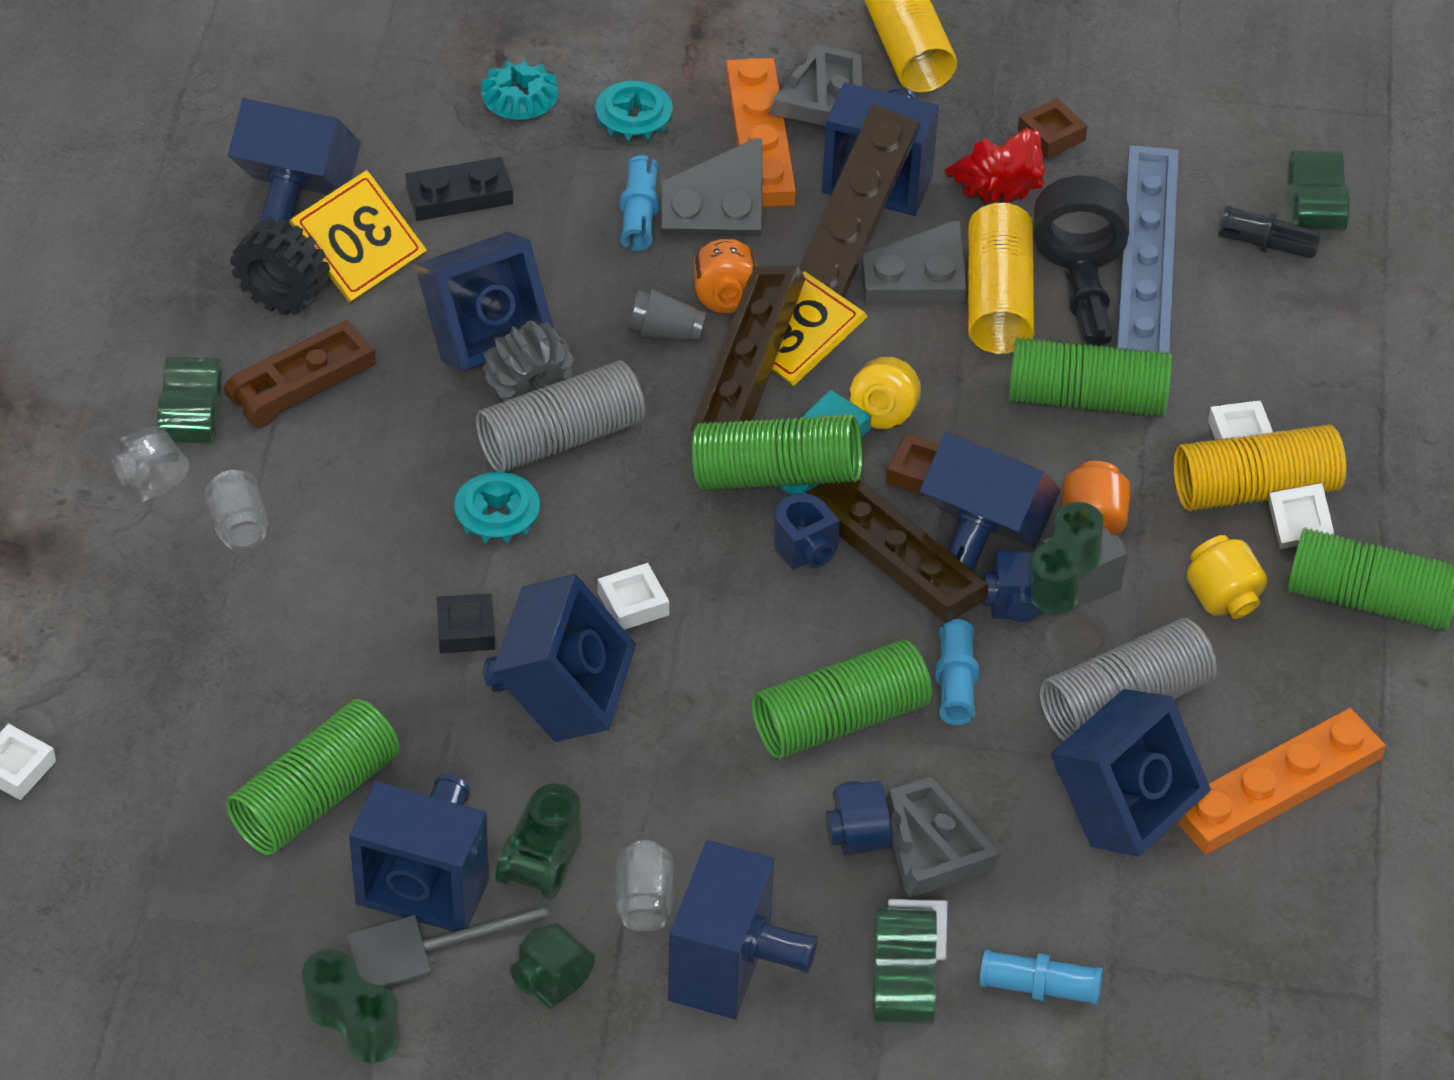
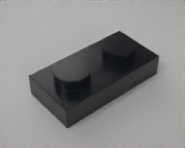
(459, 188)

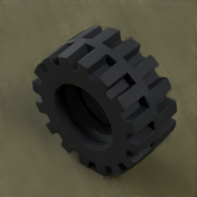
(280, 266)

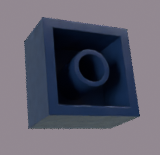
(846, 123)
(292, 153)
(481, 295)
(988, 496)
(562, 658)
(1131, 772)
(421, 853)
(726, 929)

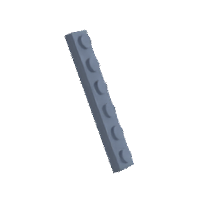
(1149, 252)

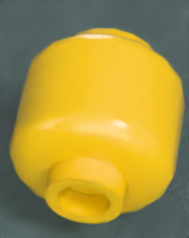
(886, 391)
(1226, 577)

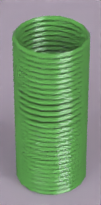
(1110, 379)
(772, 452)
(1373, 579)
(849, 698)
(322, 771)

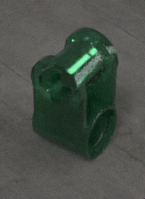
(542, 850)

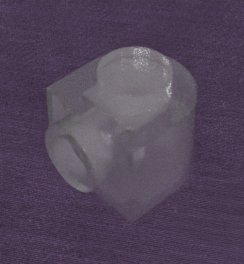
(150, 462)

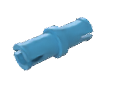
(639, 203)
(957, 672)
(1041, 977)

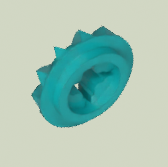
(619, 99)
(512, 103)
(497, 490)

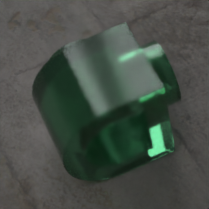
(551, 964)

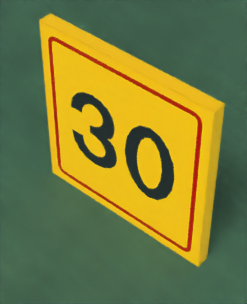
(359, 235)
(815, 329)

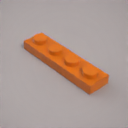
(751, 91)
(1282, 780)

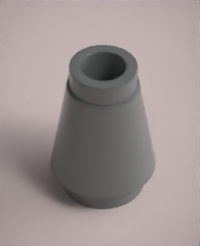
(665, 317)

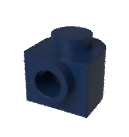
(805, 531)
(1010, 587)
(859, 818)

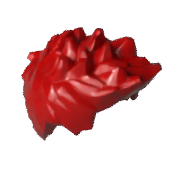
(1001, 170)

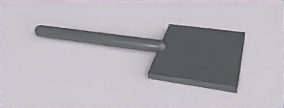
(396, 953)

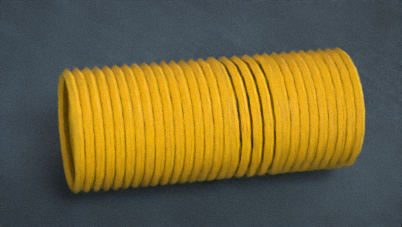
(908, 31)
(1000, 277)
(1271, 462)

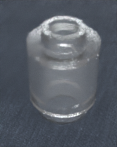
(237, 509)
(644, 886)

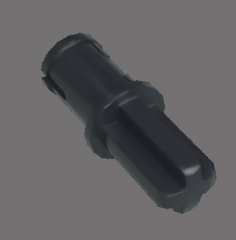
(1269, 232)
(1089, 301)

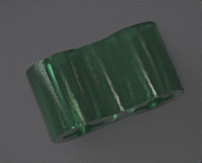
(1318, 190)
(190, 399)
(1066, 557)
(904, 966)
(355, 1008)

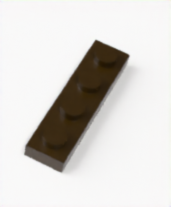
(859, 198)
(751, 345)
(903, 550)

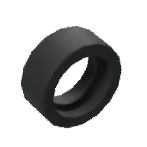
(1083, 195)

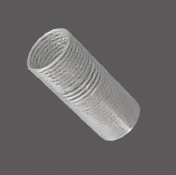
(571, 415)
(1160, 662)

